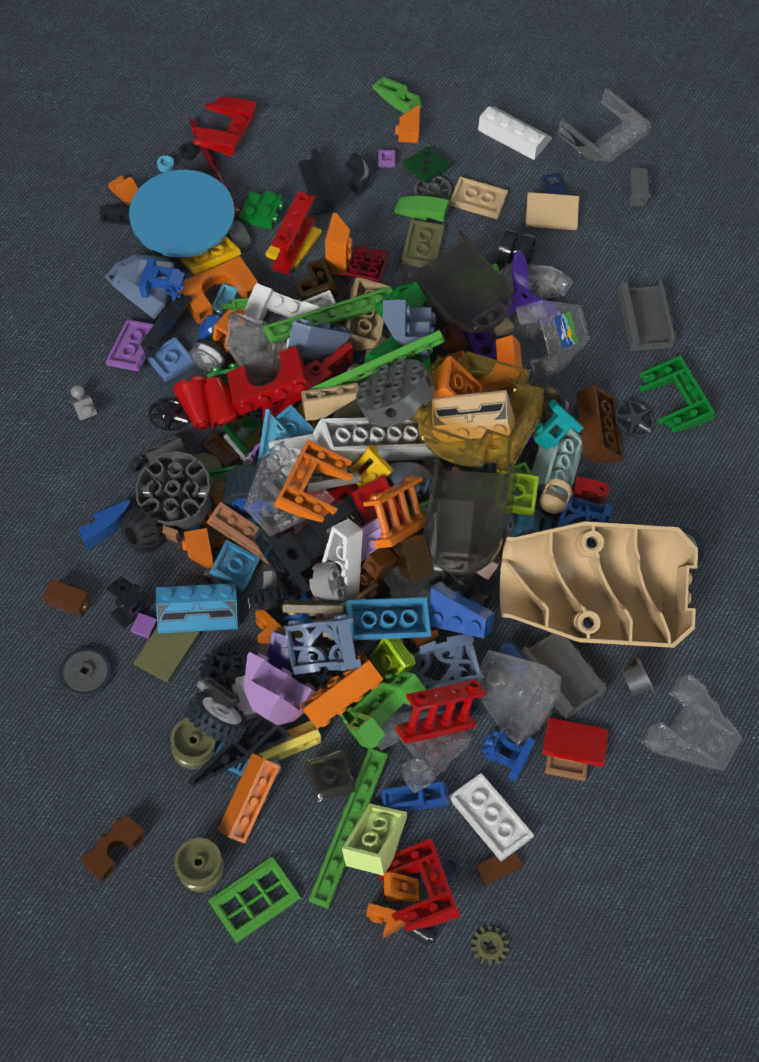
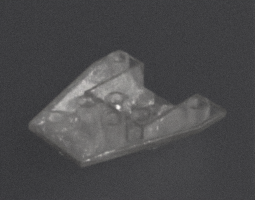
(252, 348)

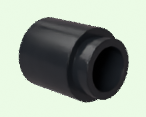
(424, 935)

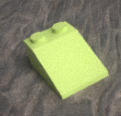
(374, 839)

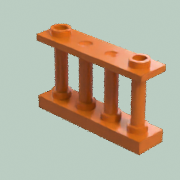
(409, 525)

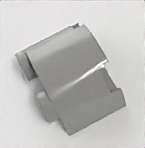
(324, 582)

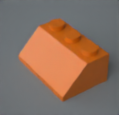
(337, 246)
(453, 379)

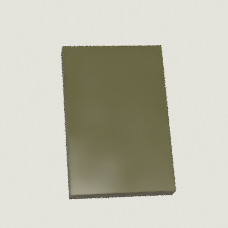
(422, 243)
(165, 653)

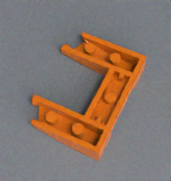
(311, 458)

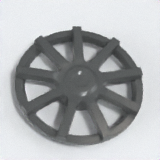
(433, 189)

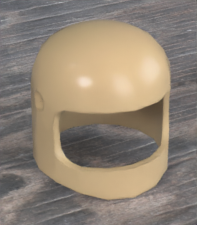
(553, 501)

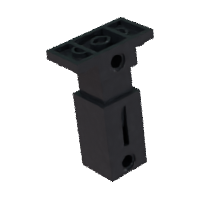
(296, 553)

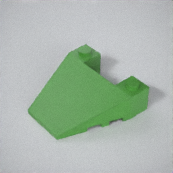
(377, 706)

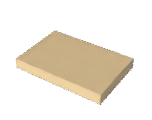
(478, 197)
(552, 211)

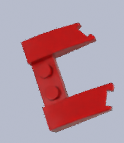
(229, 140)
(441, 904)

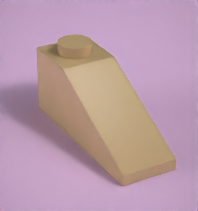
(325, 401)

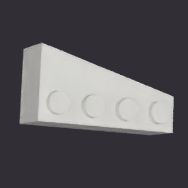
(346, 549)

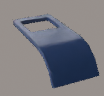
(558, 189)

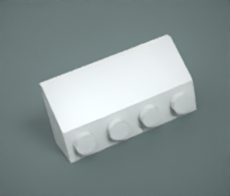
(513, 132)

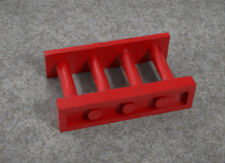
(293, 233)
(442, 724)

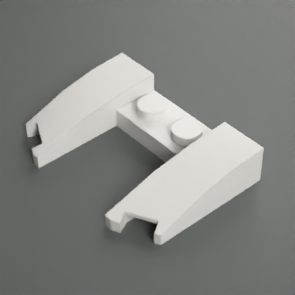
(265, 299)

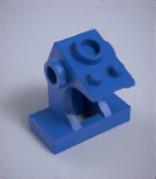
(150, 280)
(518, 758)

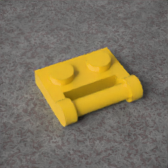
(376, 469)

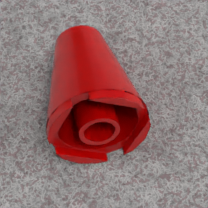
(194, 401)
(220, 403)

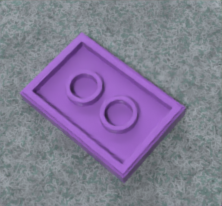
(127, 349)

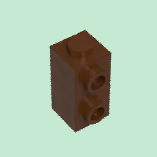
(67, 598)

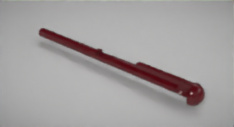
(210, 160)

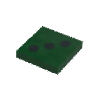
(426, 164)
(244, 433)

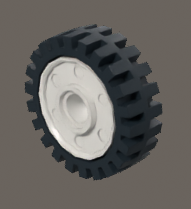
(216, 719)

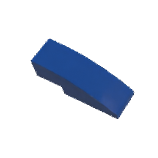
(105, 524)
(404, 799)

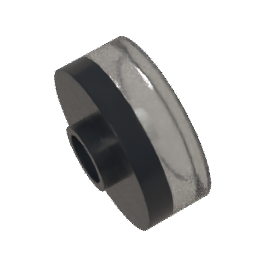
(207, 355)

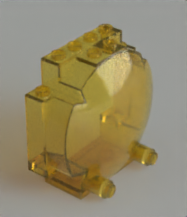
(493, 446)

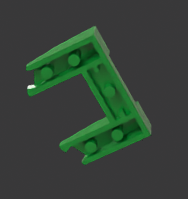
(698, 408)

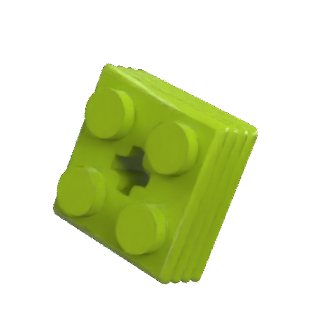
(527, 488)
(392, 657)

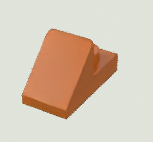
(124, 189)
(268, 625)
(400, 888)
(378, 914)

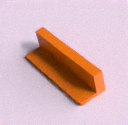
(248, 798)

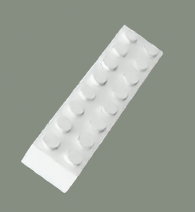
(353, 435)

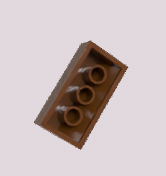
(600, 433)

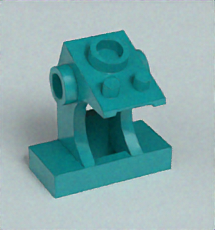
(562, 419)

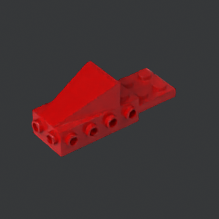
(316, 374)

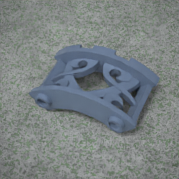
(340, 633)
(456, 647)

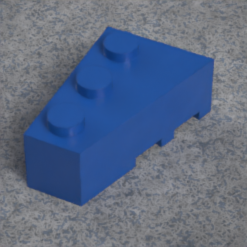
(458, 614)

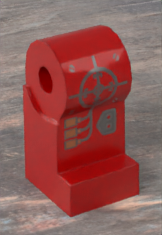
(591, 489)

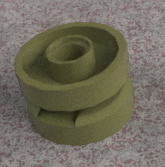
(188, 754)
(197, 852)

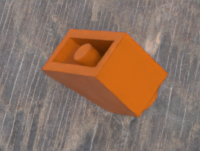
(409, 126)
(198, 547)

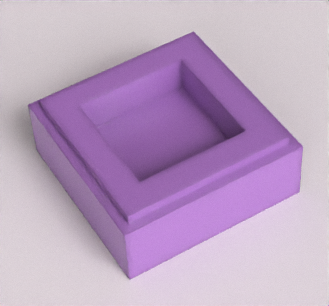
(386, 158)
(144, 625)

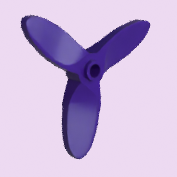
(521, 283)

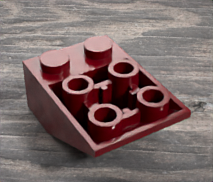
(367, 263)

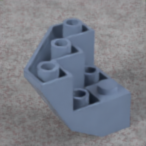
(127, 275)
(408, 323)
(316, 340)

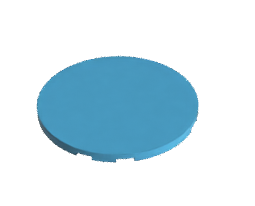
(181, 213)

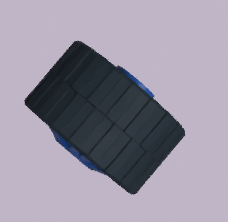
(237, 487)

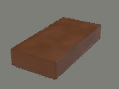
(221, 450)
(494, 869)

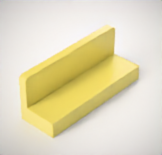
(301, 738)

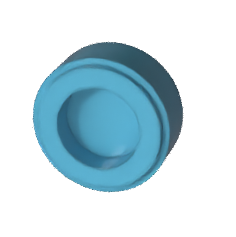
(165, 163)

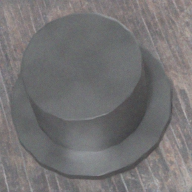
(637, 678)

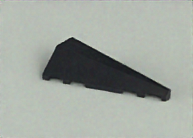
(257, 738)

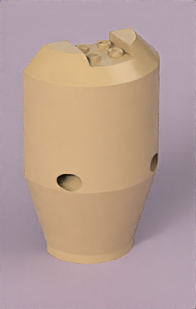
(625, 585)

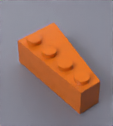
(341, 692)

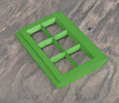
(265, 915)

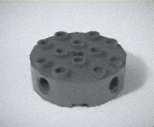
(395, 392)
(176, 489)

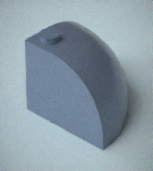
(404, 469)

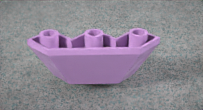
(274, 691)

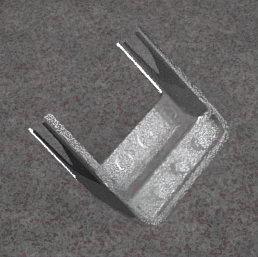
(616, 141)

